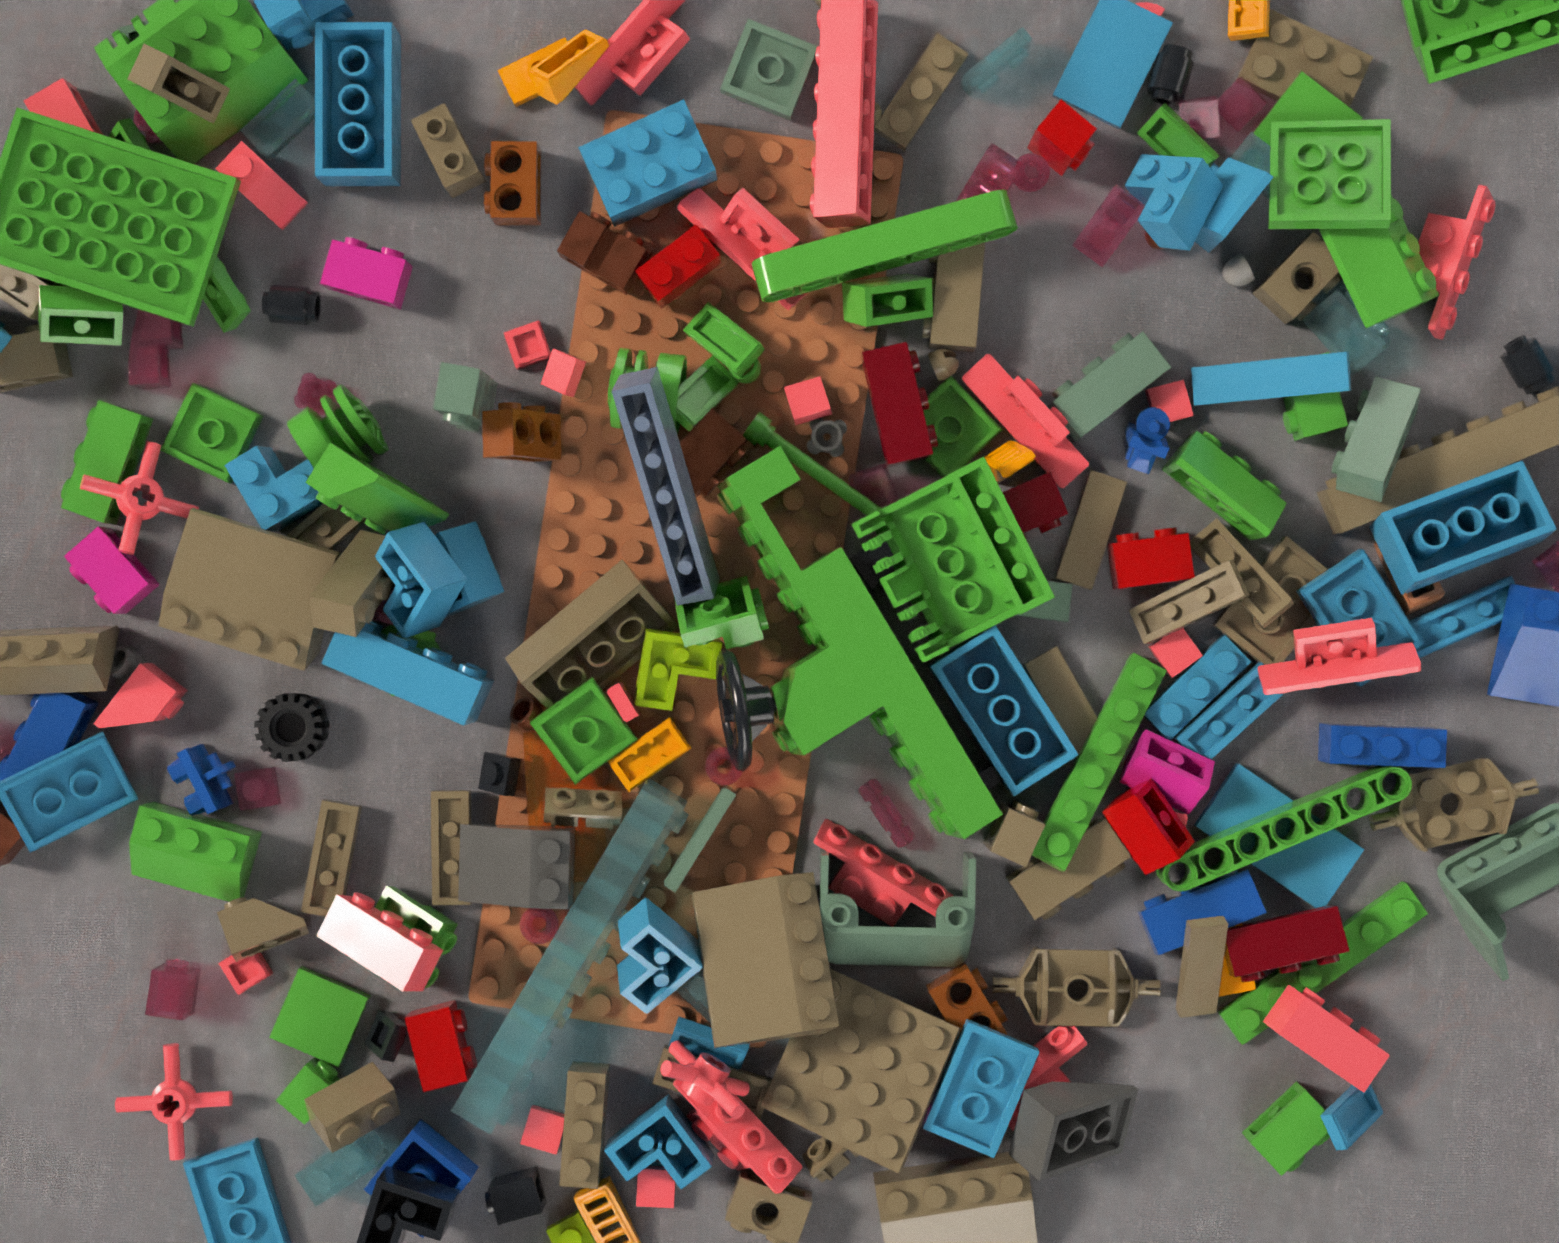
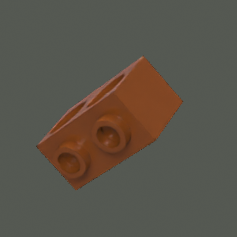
(523, 182)
(521, 433)
(974, 1004)

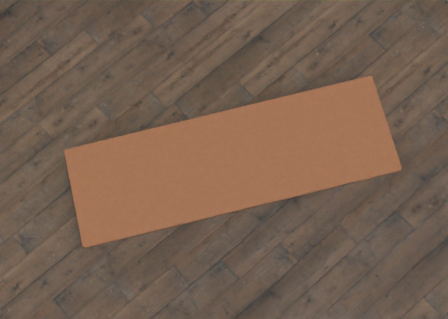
(601, 517)

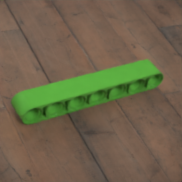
(884, 246)
(1302, 826)

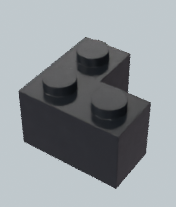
(407, 1204)

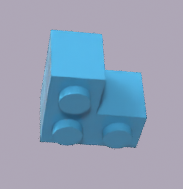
(295, 19)
(1176, 197)
(271, 492)
(423, 576)
(659, 955)
(661, 1135)

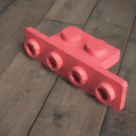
(636, 50)
(741, 230)
(1447, 250)
(1027, 418)
(1337, 656)
(874, 878)
(1054, 1050)
(743, 1142)

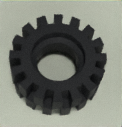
(270, 734)

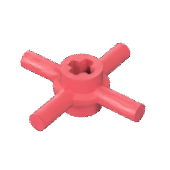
(129, 504)
(705, 1079)
(166, 1111)

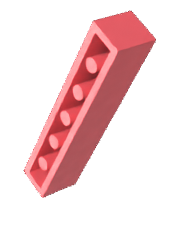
(844, 113)

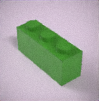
(108, 453)

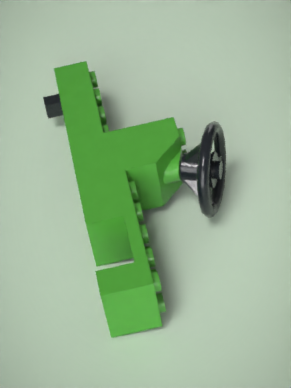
(848, 675)

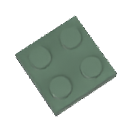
(769, 69)

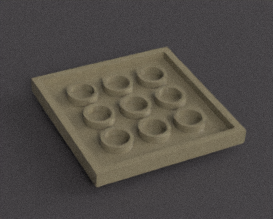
(868, 1076)

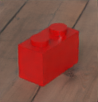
(1063, 138)
(678, 266)
(1150, 560)
(1148, 826)
(440, 1045)

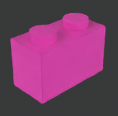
(366, 273)
(113, 575)
(1177, 771)

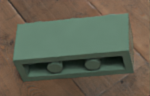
(1109, 383)
(463, 395)
(1376, 438)

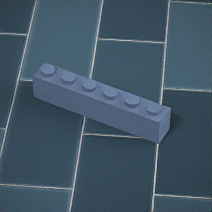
(666, 485)

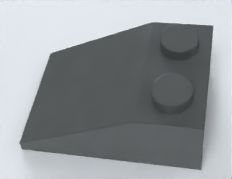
(517, 865)
(1070, 1125)

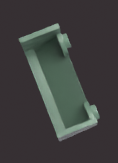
(1500, 876)
(936, 946)

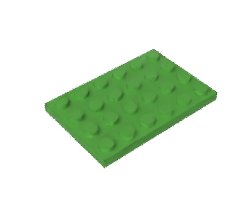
(110, 216)

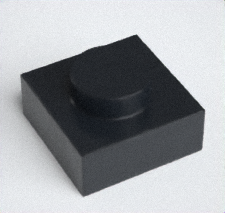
(499, 773)
(386, 1036)

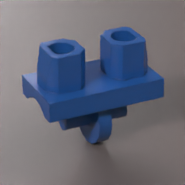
(1147, 439)
(207, 777)

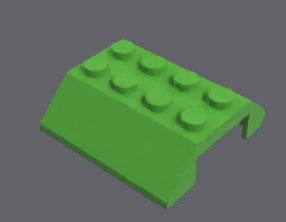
(1472, 34)
(218, 40)
(955, 558)

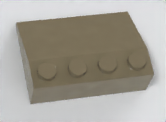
(245, 589)
(764, 960)
(957, 1202)

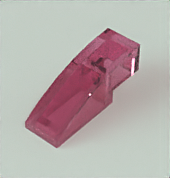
(149, 350)

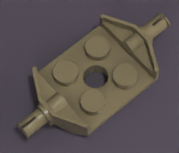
(1482, 808)
(1045, 982)

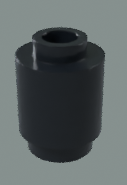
(1171, 75)
(291, 305)
(1527, 364)

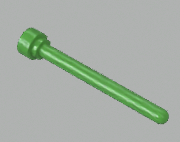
(763, 433)

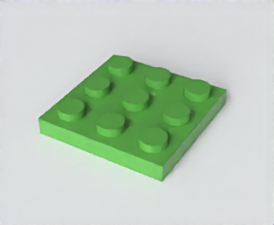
(1330, 174)

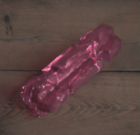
(886, 813)

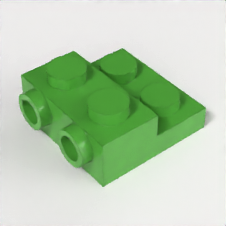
(732, 614)
(422, 918)

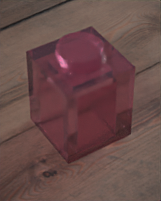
(173, 990)

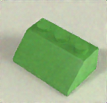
(1381, 268)
(1226, 485)
(369, 493)
(192, 851)

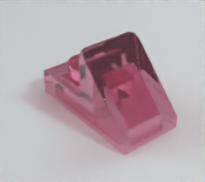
(993, 172)
(1109, 225)

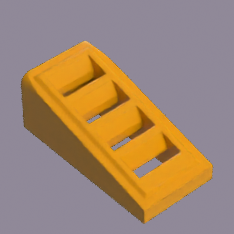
(566, 66)
(1008, 459)
(606, 1188)

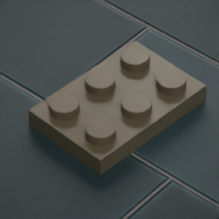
(1294, 48)
(1291, 570)

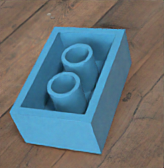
(648, 163)

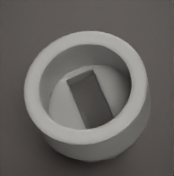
(1237, 271)

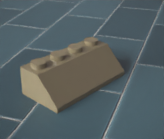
(590, 637)
(56, 659)

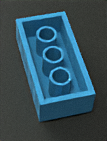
(357, 104)
(1462, 527)
(411, 673)
(1003, 710)

